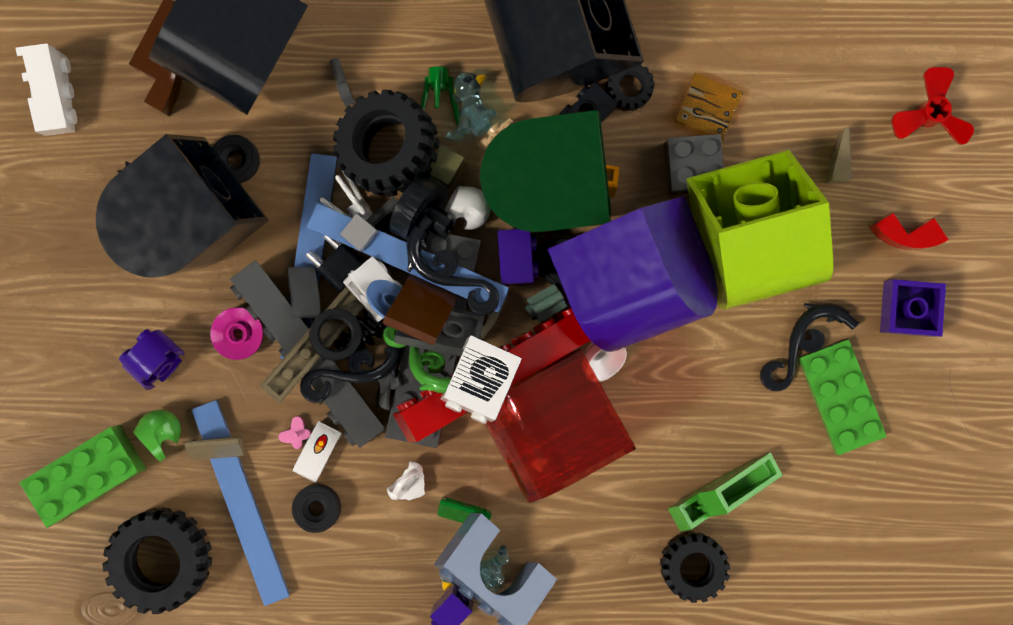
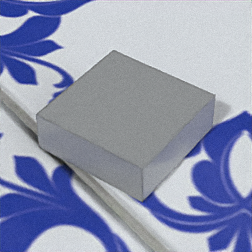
(359, 232)

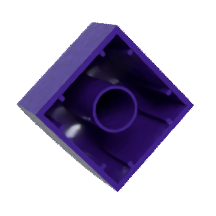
(638, 275)

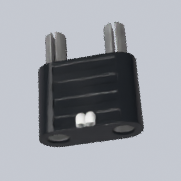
(338, 264)

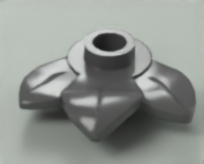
(384, 389)

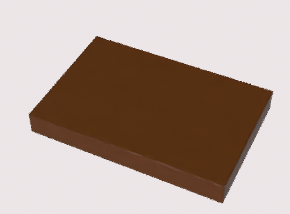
(421, 309)

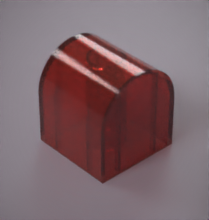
(558, 428)

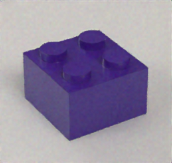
(516, 257)
(913, 308)

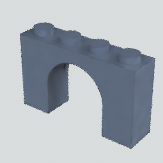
(461, 565)

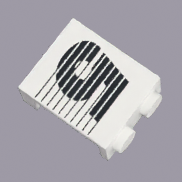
(481, 380)

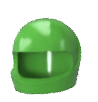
(157, 427)

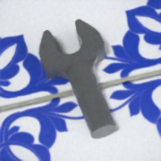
(342, 85)

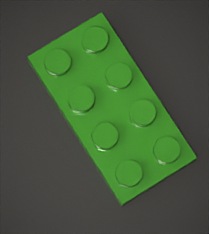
(842, 397)

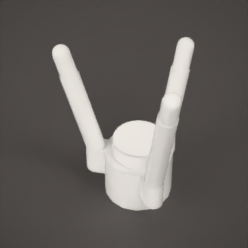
(359, 206)

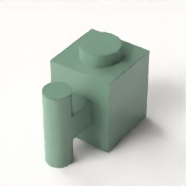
(545, 303)

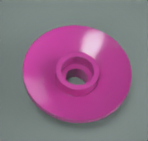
(224, 338)

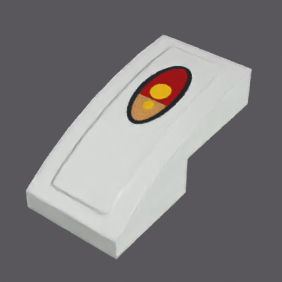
(317, 452)

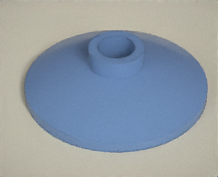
(382, 295)

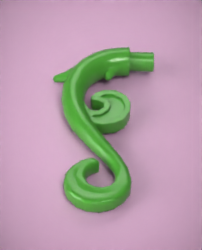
(433, 359)

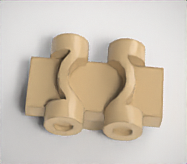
(493, 131)

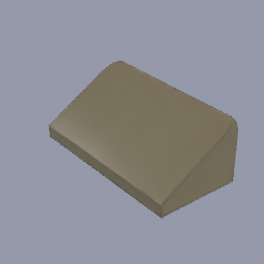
(215, 448)

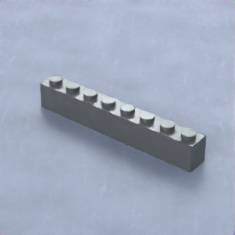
(276, 313)

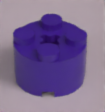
(151, 358)

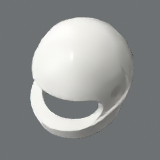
(469, 204)

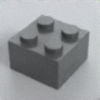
(691, 157)

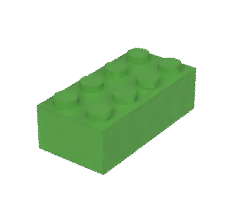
(82, 475)

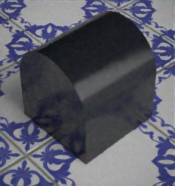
(226, 44)
(562, 44)
(174, 209)

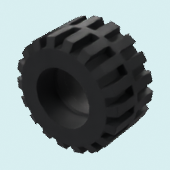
(713, 578)

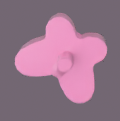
(296, 433)

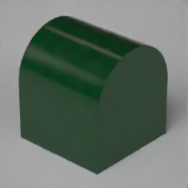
(548, 173)

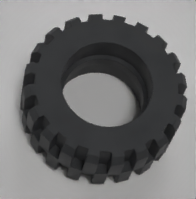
(361, 125)
(127, 576)

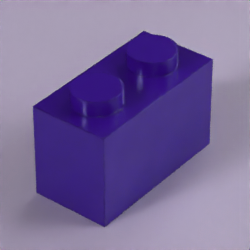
(451, 608)

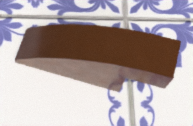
(166, 85)

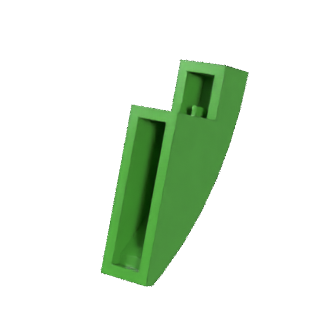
(725, 492)

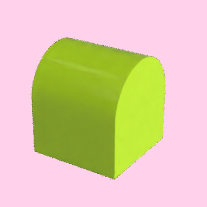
(762, 228)

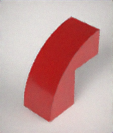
(922, 236)

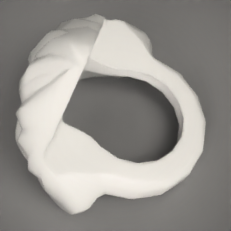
(409, 485)

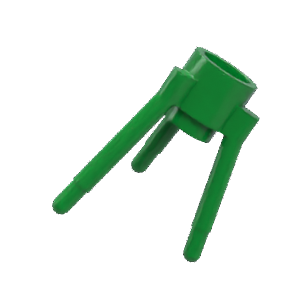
(438, 80)

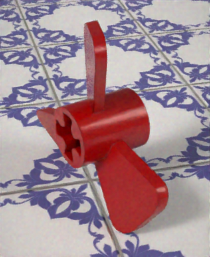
(937, 83)

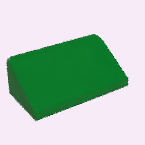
(459, 510)

